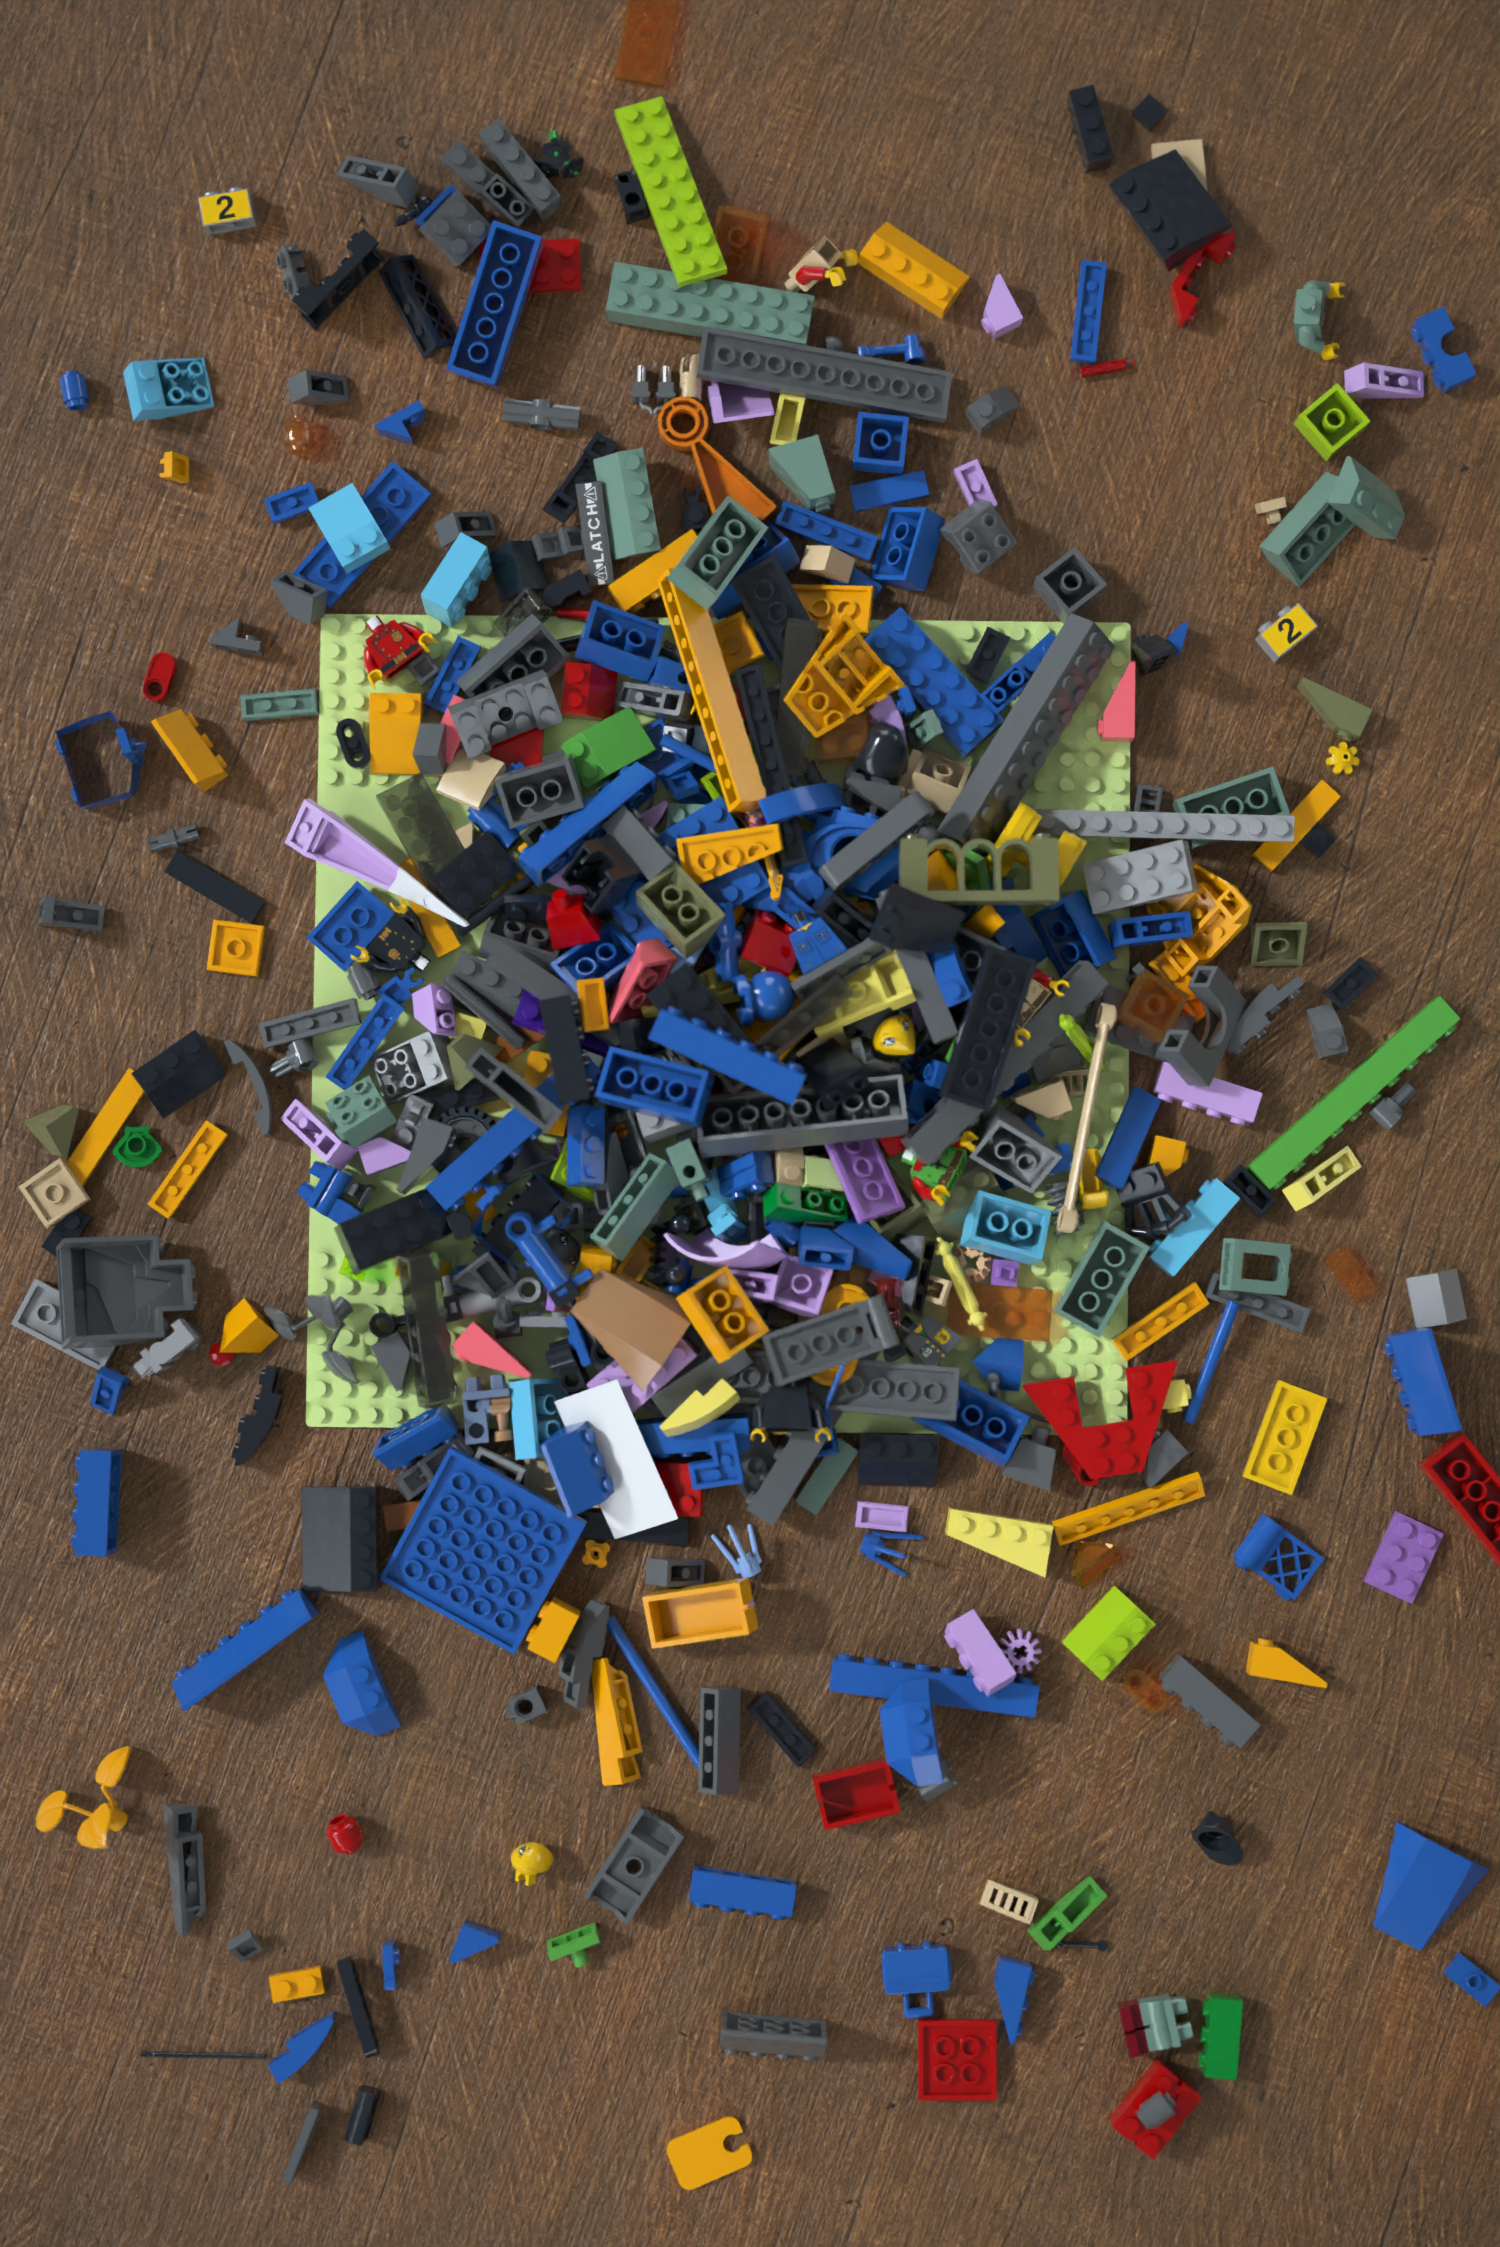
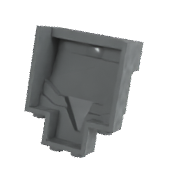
(119, 1290)

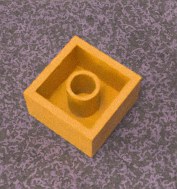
(553, 1631)

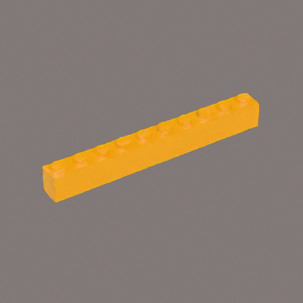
(713, 698)

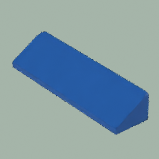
(1127, 1138)

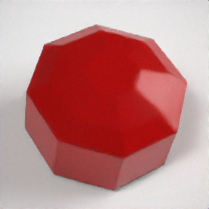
(219, 1358)

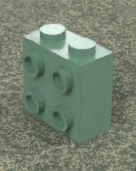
(359, 1112)

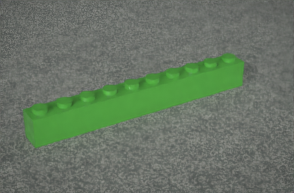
(1353, 1093)

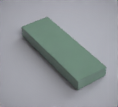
(279, 704)
(826, 1477)

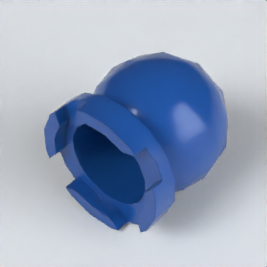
(764, 997)

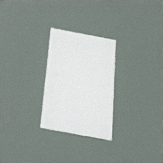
(638, 1490)

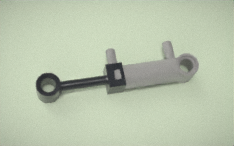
(467, 1303)

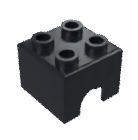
(603, 871)

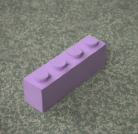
(1218, 1098)

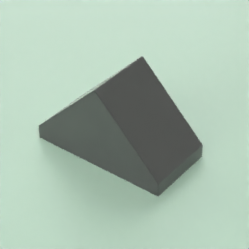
(431, 748)

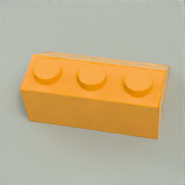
(191, 749)
(722, 1314)

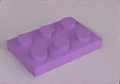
(1403, 1557)

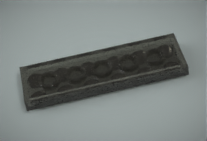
(422, 830)

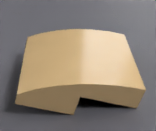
(470, 779)

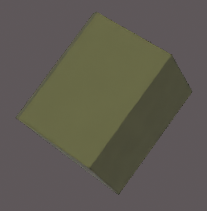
(1277, 944)

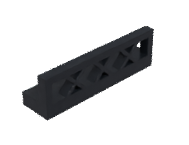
(412, 305)

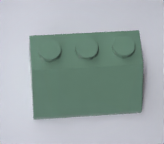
(1367, 501)

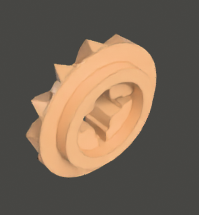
(983, 1263)

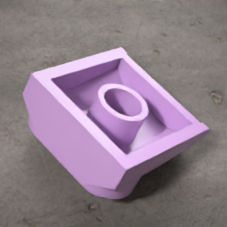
(801, 1287)

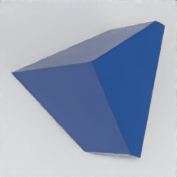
(1004, 1358)

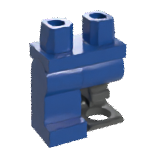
(329, 1192)

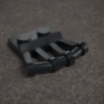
(1146, 1185)

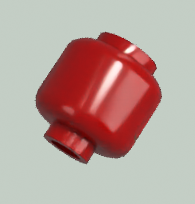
(345, 1834)

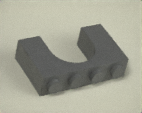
(1223, 1007)

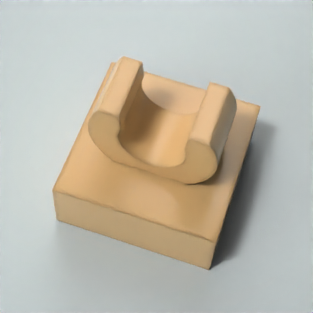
(1271, 508)

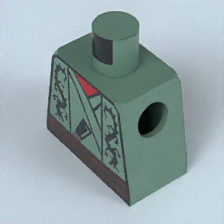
(685, 1159)

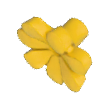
(1338, 758)

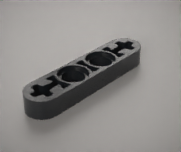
(358, 2007)

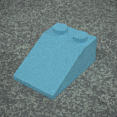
(349, 528)

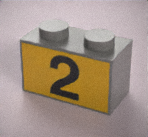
(227, 211)
(1285, 632)

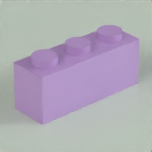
(979, 1653)

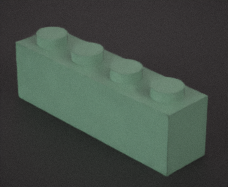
(635, 1206)

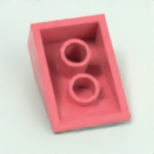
(484, 1349)

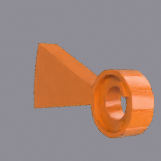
(715, 472)

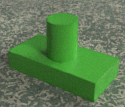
(574, 1944)

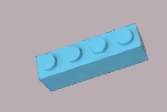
(1207, 1212)

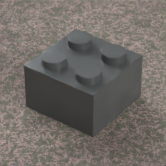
(456, 229)
(1069, 585)

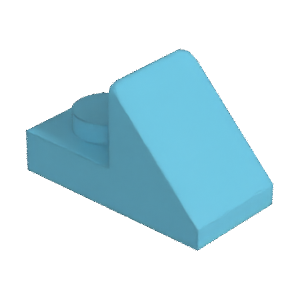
(727, 1223)

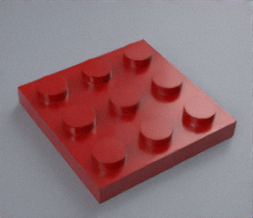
(957, 2059)

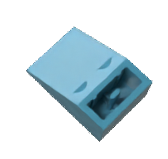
(167, 387)

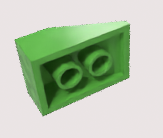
(608, 747)

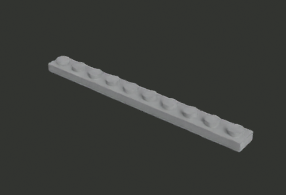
(1167, 825)

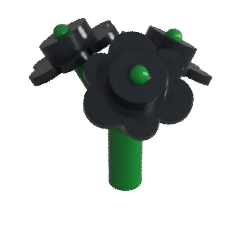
(555, 156)

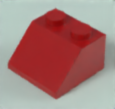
(588, 692)
(768, 943)

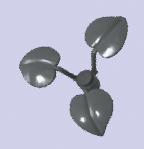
(332, 1317)

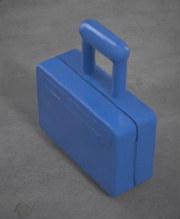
(916, 1971)

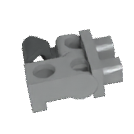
(160, 1354)

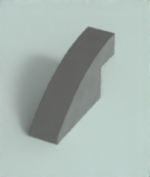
(513, 1089)

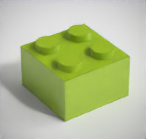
(1331, 422)

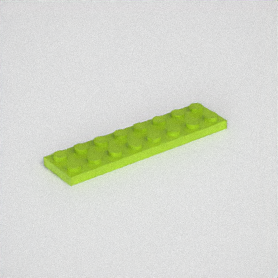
(670, 192)

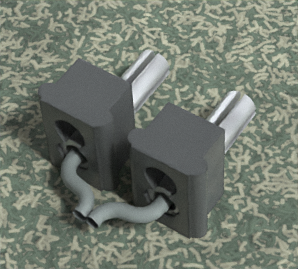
(641, 393)

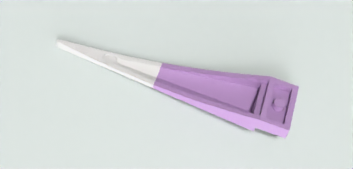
(334, 842)

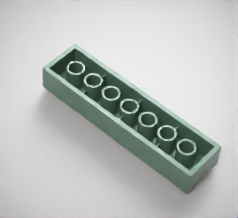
(654, 301)

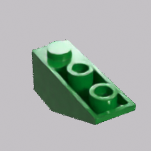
(803, 1204)

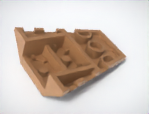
(631, 1323)

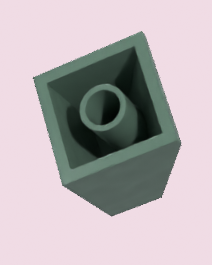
(805, 472)

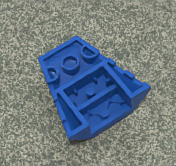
(1422, 1887)

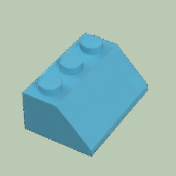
(1006, 1228)
(534, 1414)

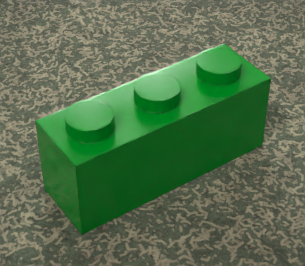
(1220, 2036)

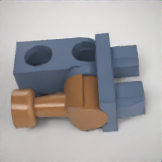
(481, 1404)

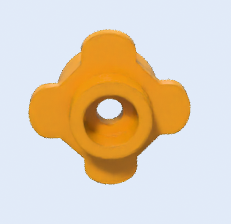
(589, 1557)

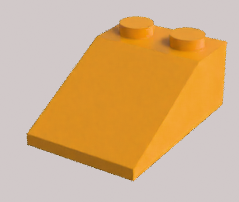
(393, 732)

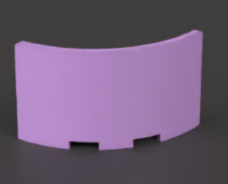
(738, 402)
(715, 1252)

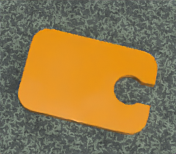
(701, 2155)

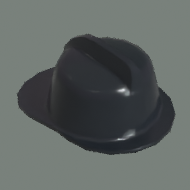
(1217, 1840)

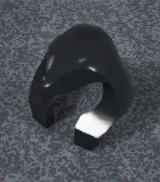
(883, 752)

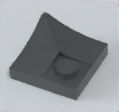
(1058, 1058)

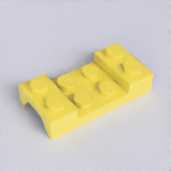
(876, 989)

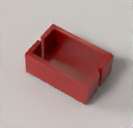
(855, 1793)
(1155, 2079)

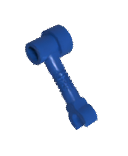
(911, 349)

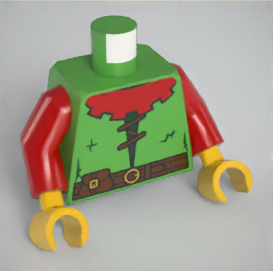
(938, 1179)

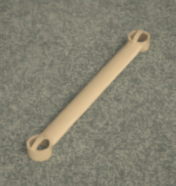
(1068, 1215)

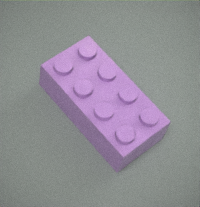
(680, 1357)

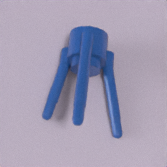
(873, 1545)

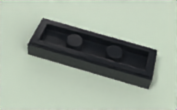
(782, 1729)

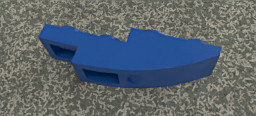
(1013, 681)

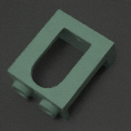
(1232, 1266)

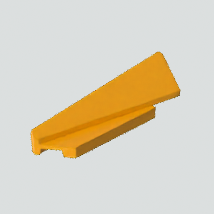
(615, 1724)

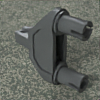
(875, 1062)

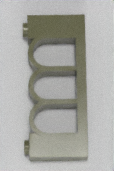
(1043, 871)

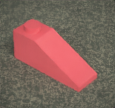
(1118, 718)

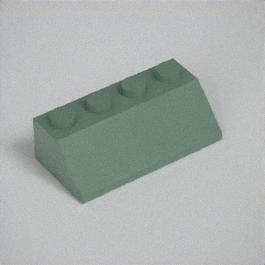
(627, 504)
(1307, 533)

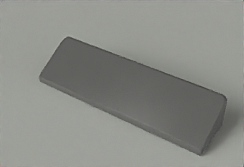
(700, 1378)

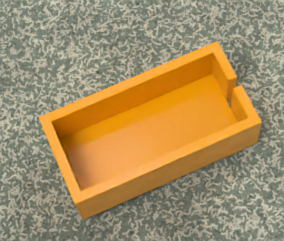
(700, 1613)

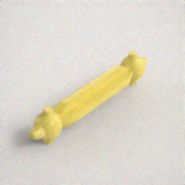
(960, 1283)

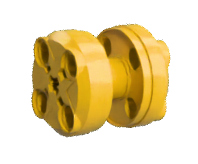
(1021, 827)

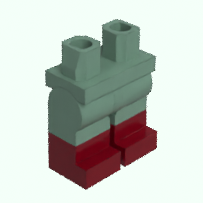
(1151, 2023)

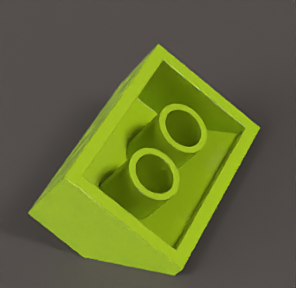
(1108, 1633)

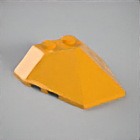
(1216, 917)

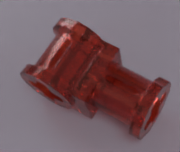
(891, 1302)

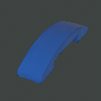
(802, 801)

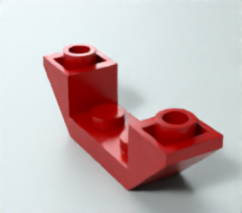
(1184, 302)

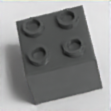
(978, 535)

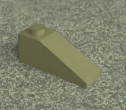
(1338, 712)

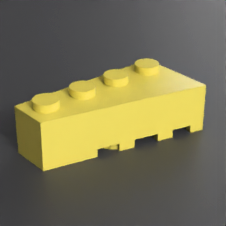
(1009, 1538)

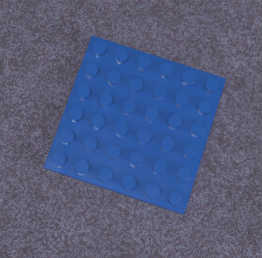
(482, 1550)

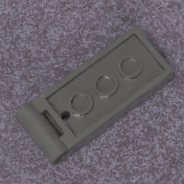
(829, 1340)

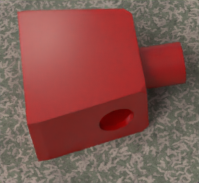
(571, 921)

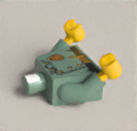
(1310, 316)

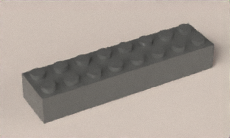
(765, 1123)

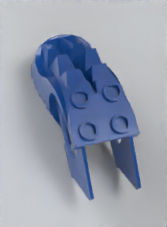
(825, 841)

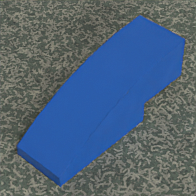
(301, 2048)

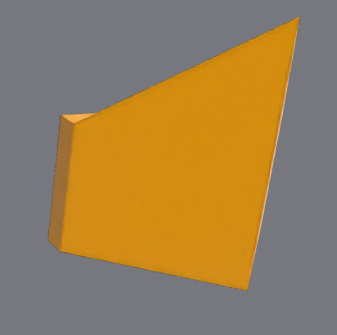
(246, 1330)

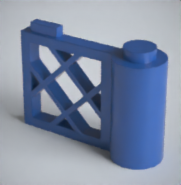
(493, 818)
(1259, 1547)

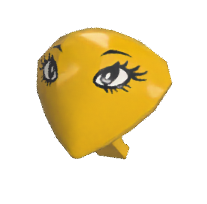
(895, 1036)
(530, 1860)

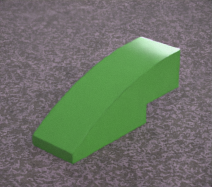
(1067, 1913)

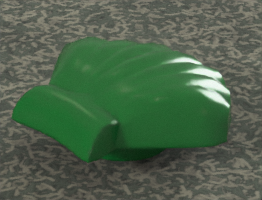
(137, 1147)

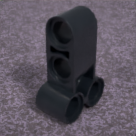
(565, 1360)

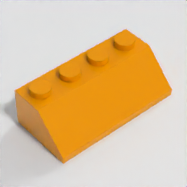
(913, 269)

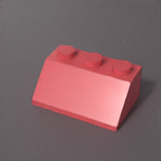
(642, 974)

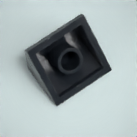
(517, 567)

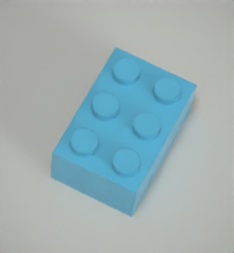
(456, 580)

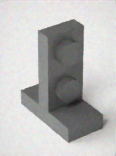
(70, 914)

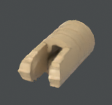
(689, 384)

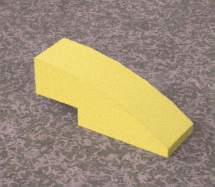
(787, 419)
(700, 1409)

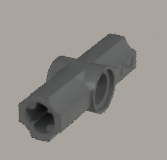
(542, 414)

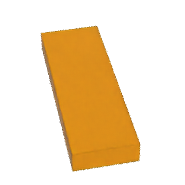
(1165, 970)

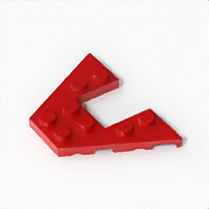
(1108, 1447)

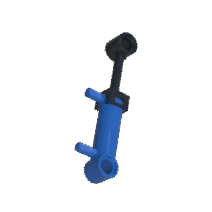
(560, 1286)

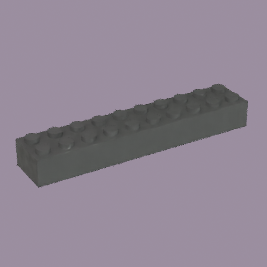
(1028, 733)

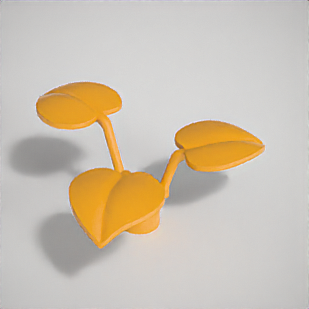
(94, 1830)

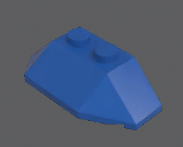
(359, 1687)
(912, 1733)

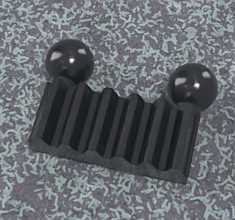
(665, 1255)

